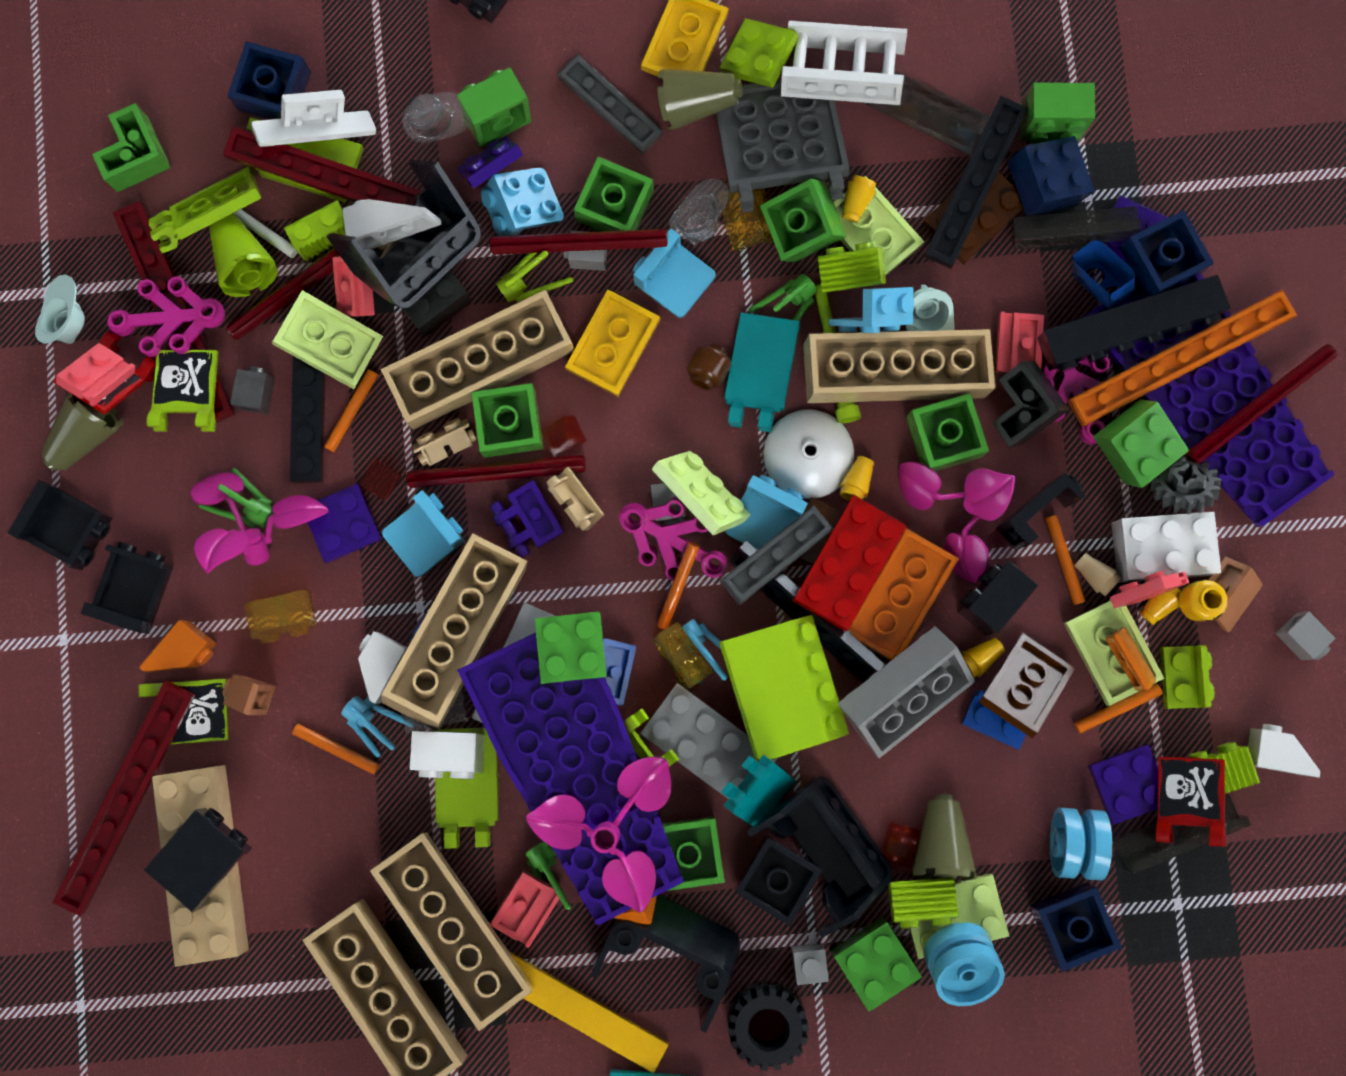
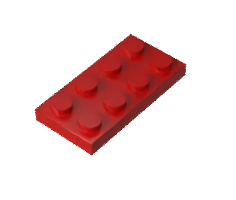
(849, 563)

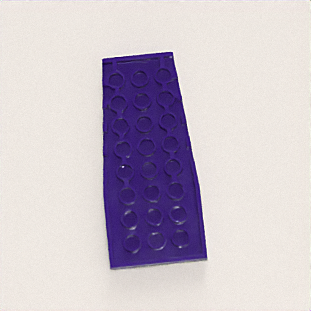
(1268, 461)
(571, 744)

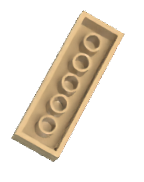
(478, 359)
(898, 365)
(454, 632)
(220, 926)
(452, 930)
(384, 995)

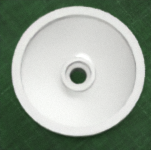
(793, 468)

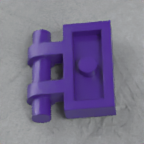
(489, 161)
(535, 515)

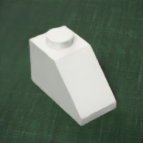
(378, 662)
(1280, 752)

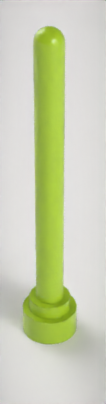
(846, 411)

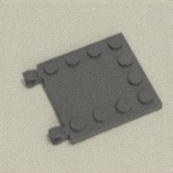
(780, 142)

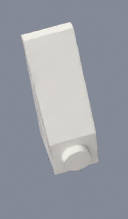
(383, 222)

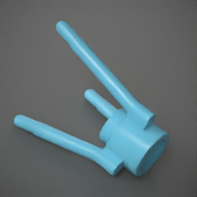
(696, 634)
(359, 716)

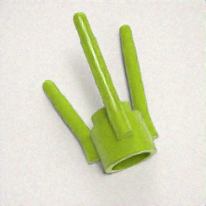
(512, 284)

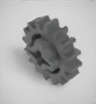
(1187, 486)

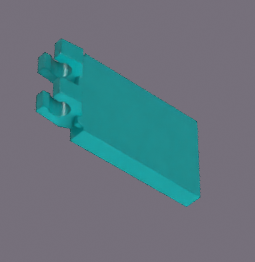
(761, 368)
(759, 790)

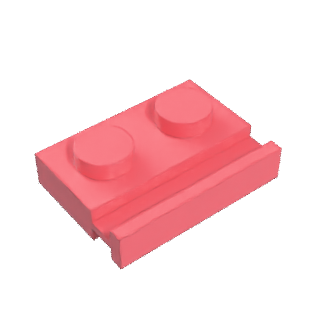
(352, 294)
(1018, 340)
(95, 374)
(1155, 585)
(525, 908)

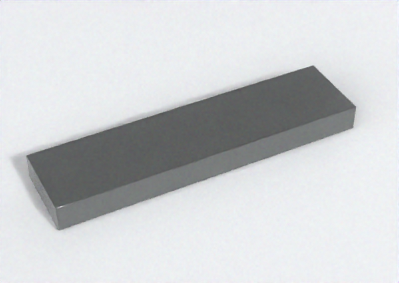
(610, 104)
(776, 555)

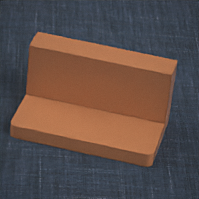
(1240, 587)

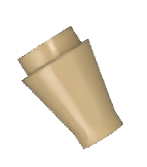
(1098, 575)

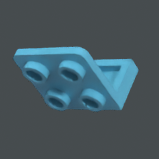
(520, 201)
(673, 276)
(881, 308)
(769, 510)
(423, 534)

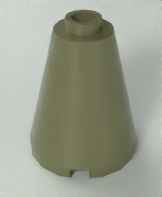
(695, 95)
(77, 433)
(944, 843)

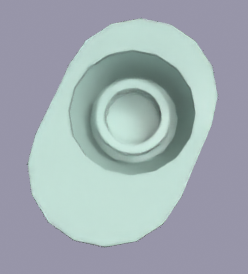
(932, 310)
(60, 314)

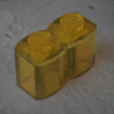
(280, 615)

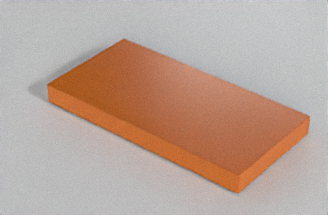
(902, 595)

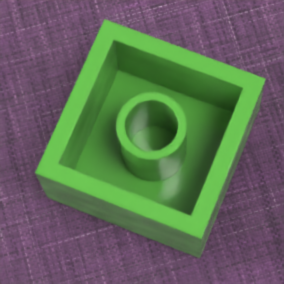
(494, 107)
(1057, 111)
(613, 198)
(803, 220)
(507, 420)
(947, 433)
(1141, 443)
(570, 647)
(696, 851)
(876, 964)

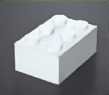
(1166, 545)

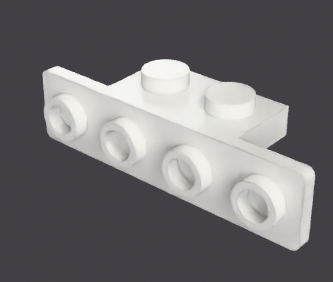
(313, 118)

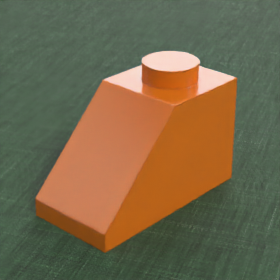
(181, 648)

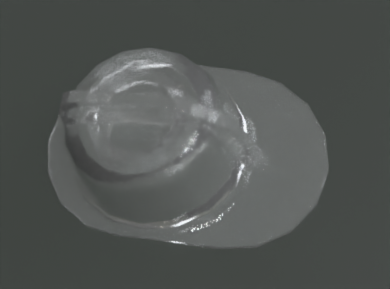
(433, 117)
(700, 211)

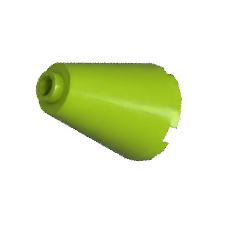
(240, 258)

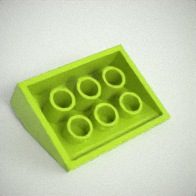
(784, 688)

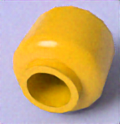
(1203, 600)

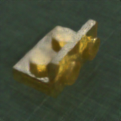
(748, 227)
(682, 655)

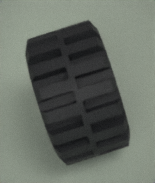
(767, 1052)

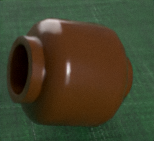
(709, 367)

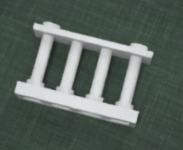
(839, 84)

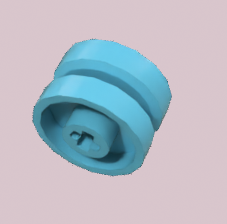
(1080, 843)
(963, 964)

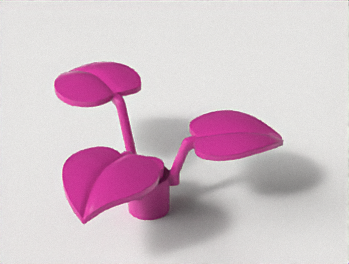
(984, 496)
(220, 545)
(561, 819)

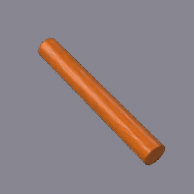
(351, 410)
(1065, 559)
(678, 585)
(1117, 709)
(335, 748)

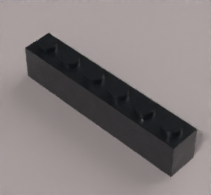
(1133, 323)

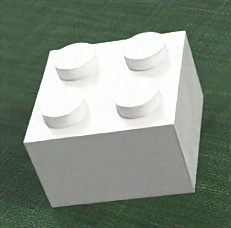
(447, 752)

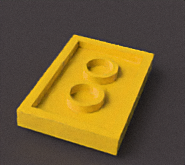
(685, 36)
(612, 343)

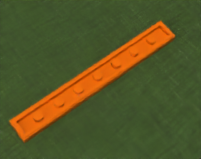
(1182, 358)

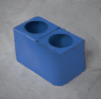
(1100, 256)

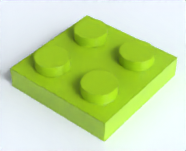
(759, 52)

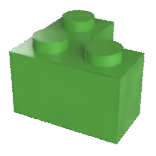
(137, 153)

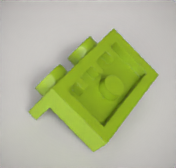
(1186, 677)

